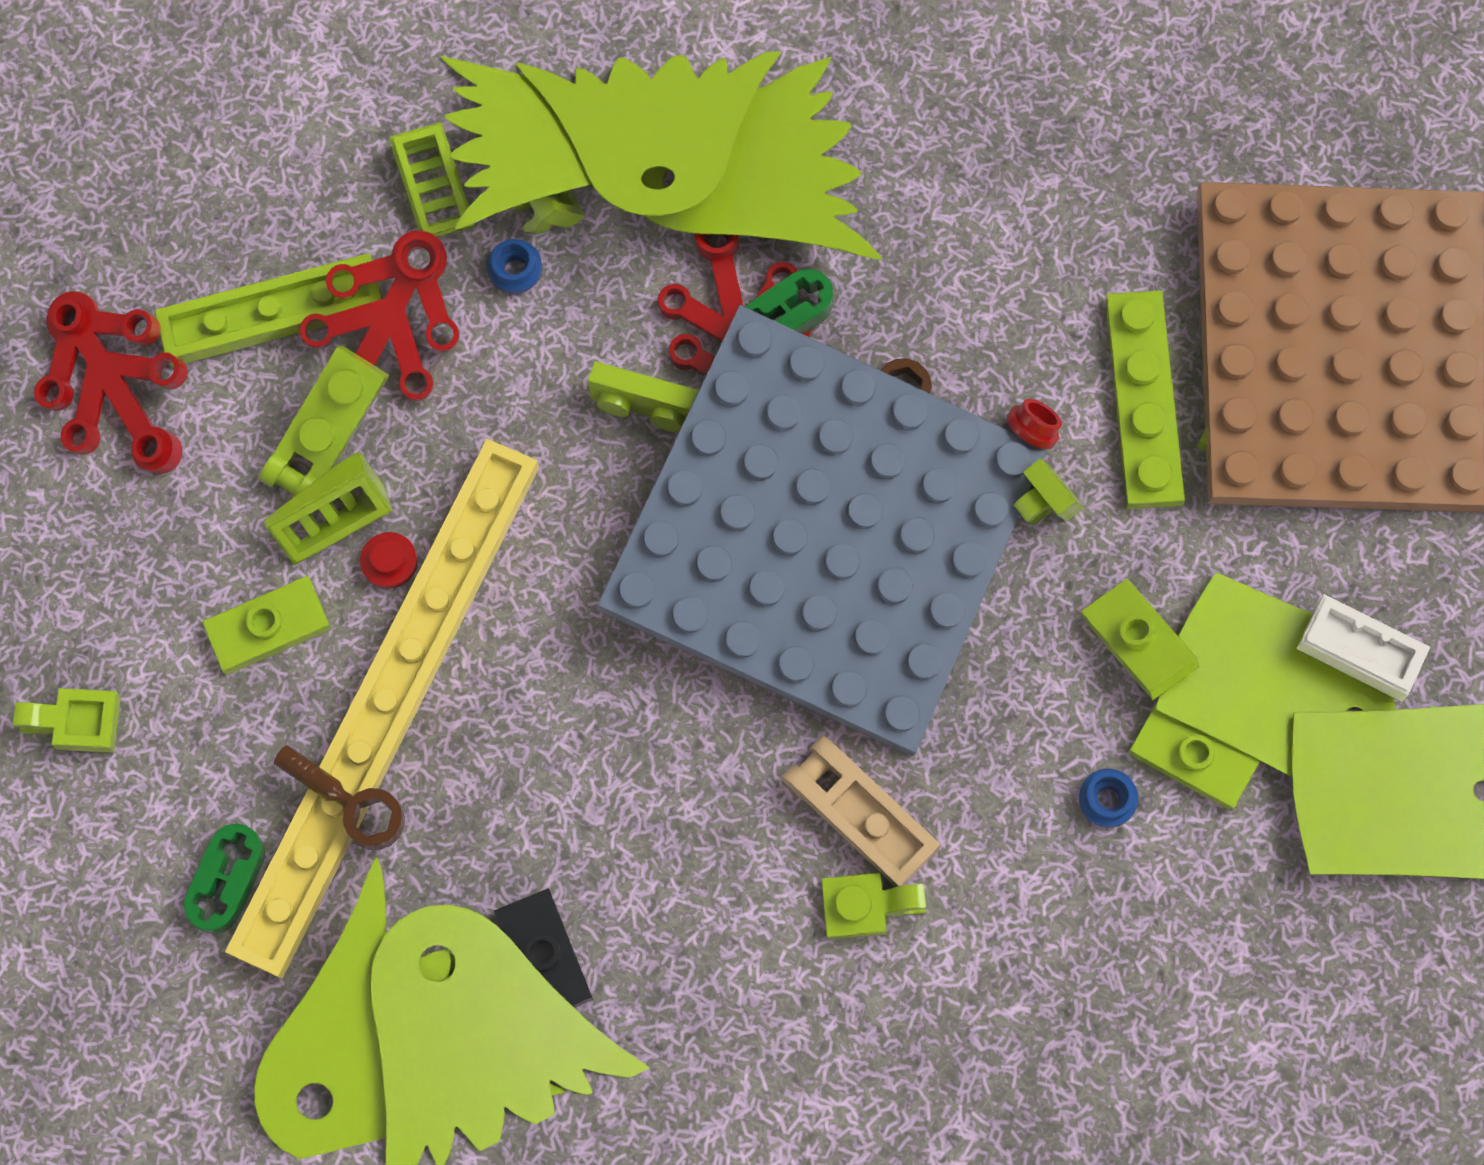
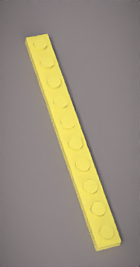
(384, 706)

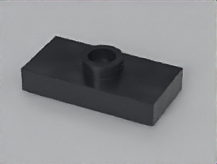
(542, 938)

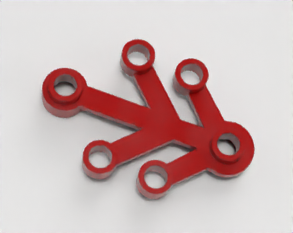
(388, 315)
(703, 316)
(106, 376)

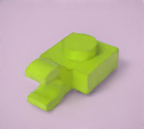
(78, 721)
(859, 905)

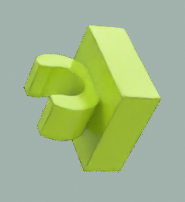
(555, 210)
(1048, 495)

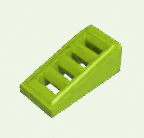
(419, 141)
(319, 495)

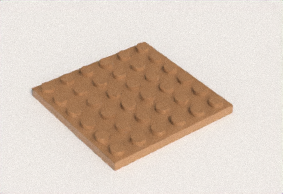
(1342, 346)

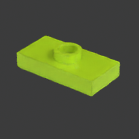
(266, 625)
(1140, 639)
(1194, 759)

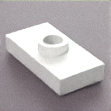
(1363, 648)

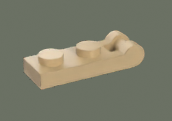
(862, 813)

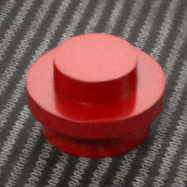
(1035, 423)
(388, 560)

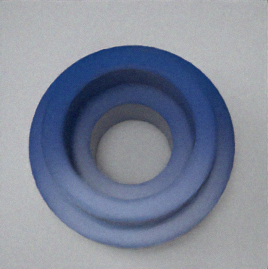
(509, 251)
(1117, 782)

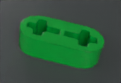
(784, 296)
(212, 871)

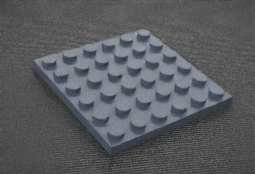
(822, 531)

